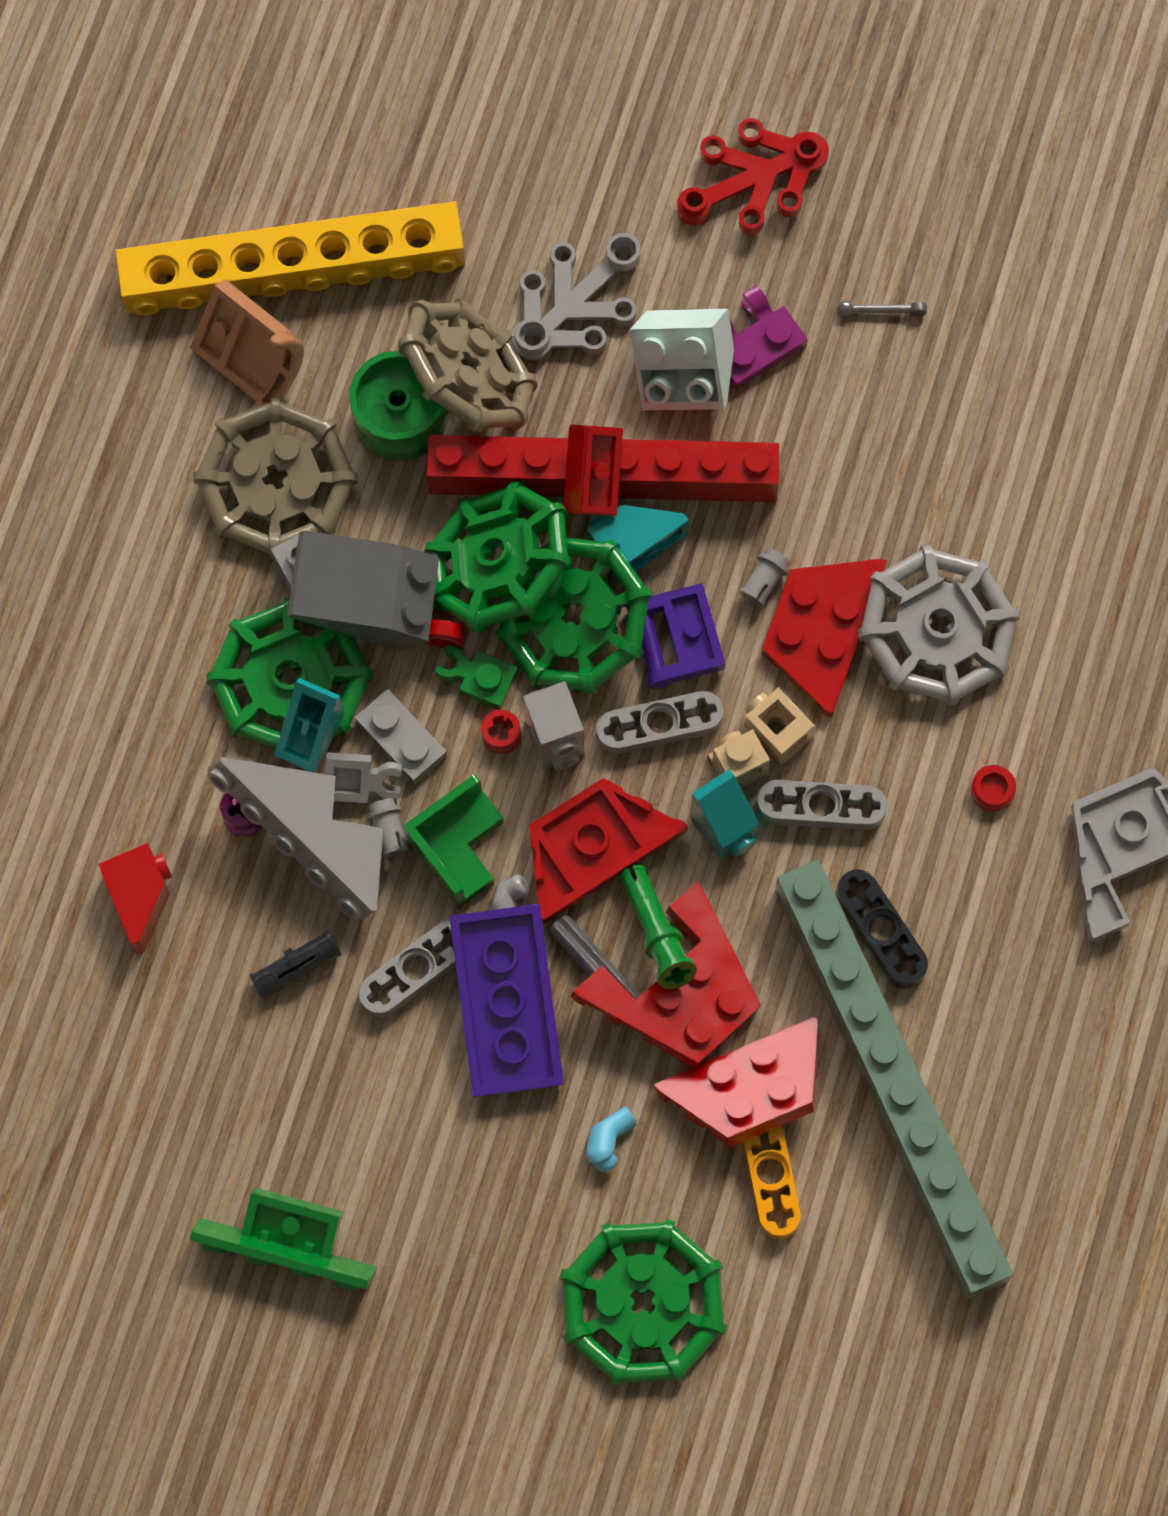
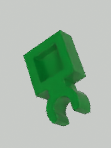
(482, 679)

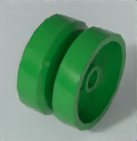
(390, 408)

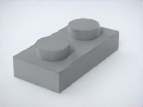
(401, 736)

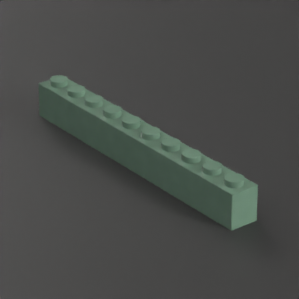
(893, 1081)

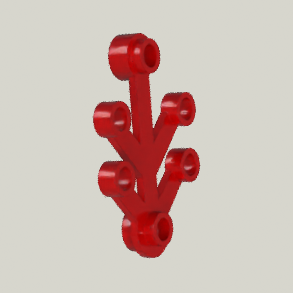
(756, 173)

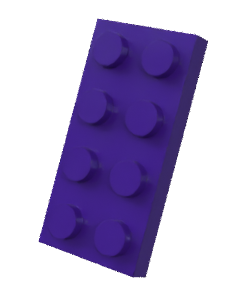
(506, 1000)

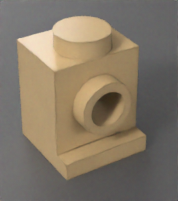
(778, 708)
(741, 755)

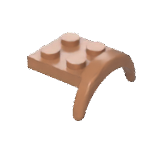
(247, 345)

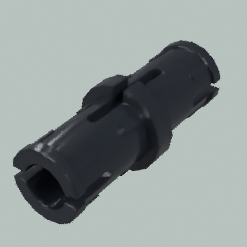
(295, 964)

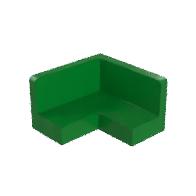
(444, 838)

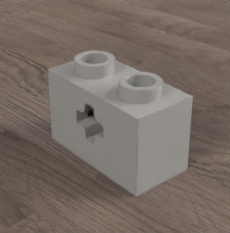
(554, 726)

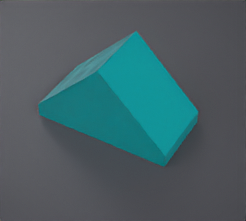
(309, 725)

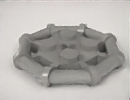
(930, 647)

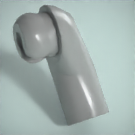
(509, 891)

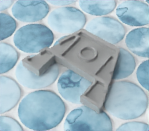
(1116, 836)

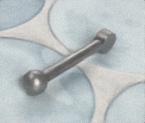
(846, 308)

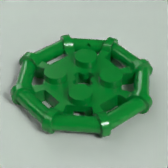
(512, 569)
(598, 623)
(265, 667)
(646, 1329)

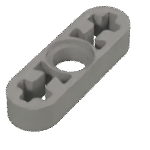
(694, 725)
(835, 791)
(417, 949)

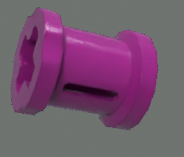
(235, 822)

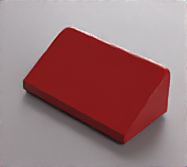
(593, 470)

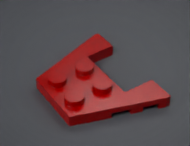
(686, 1019)

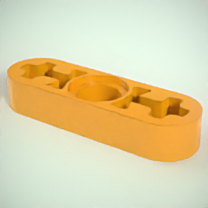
(765, 1207)

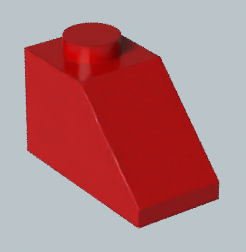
(138, 891)

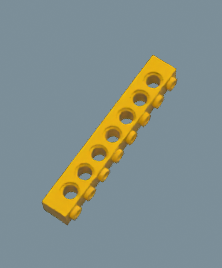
(310, 241)

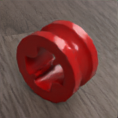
(514, 734)

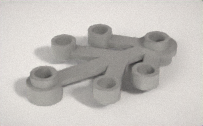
(573, 303)

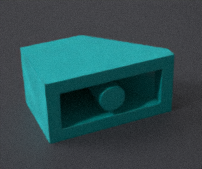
(640, 532)
(725, 816)

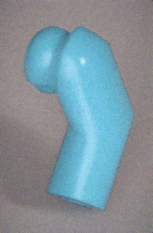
(603, 1139)

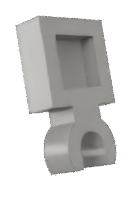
(357, 778)

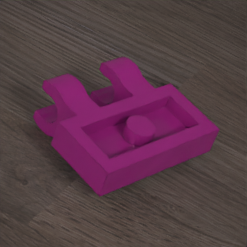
(766, 341)

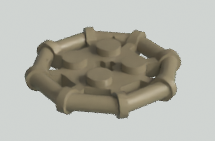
(467, 365)
(268, 453)

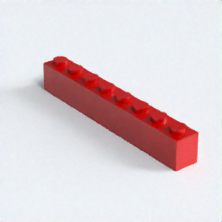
(647, 467)

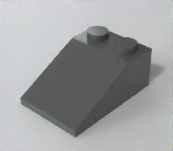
(364, 589)

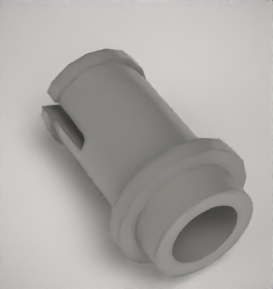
(765, 576)
(385, 815)

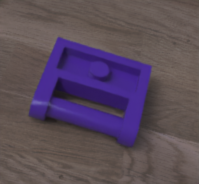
(691, 635)

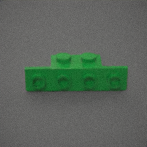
(288, 1235)

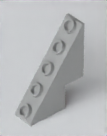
(298, 814)

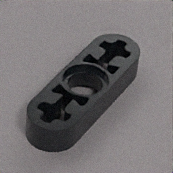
(874, 894)

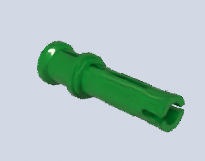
(662, 941)

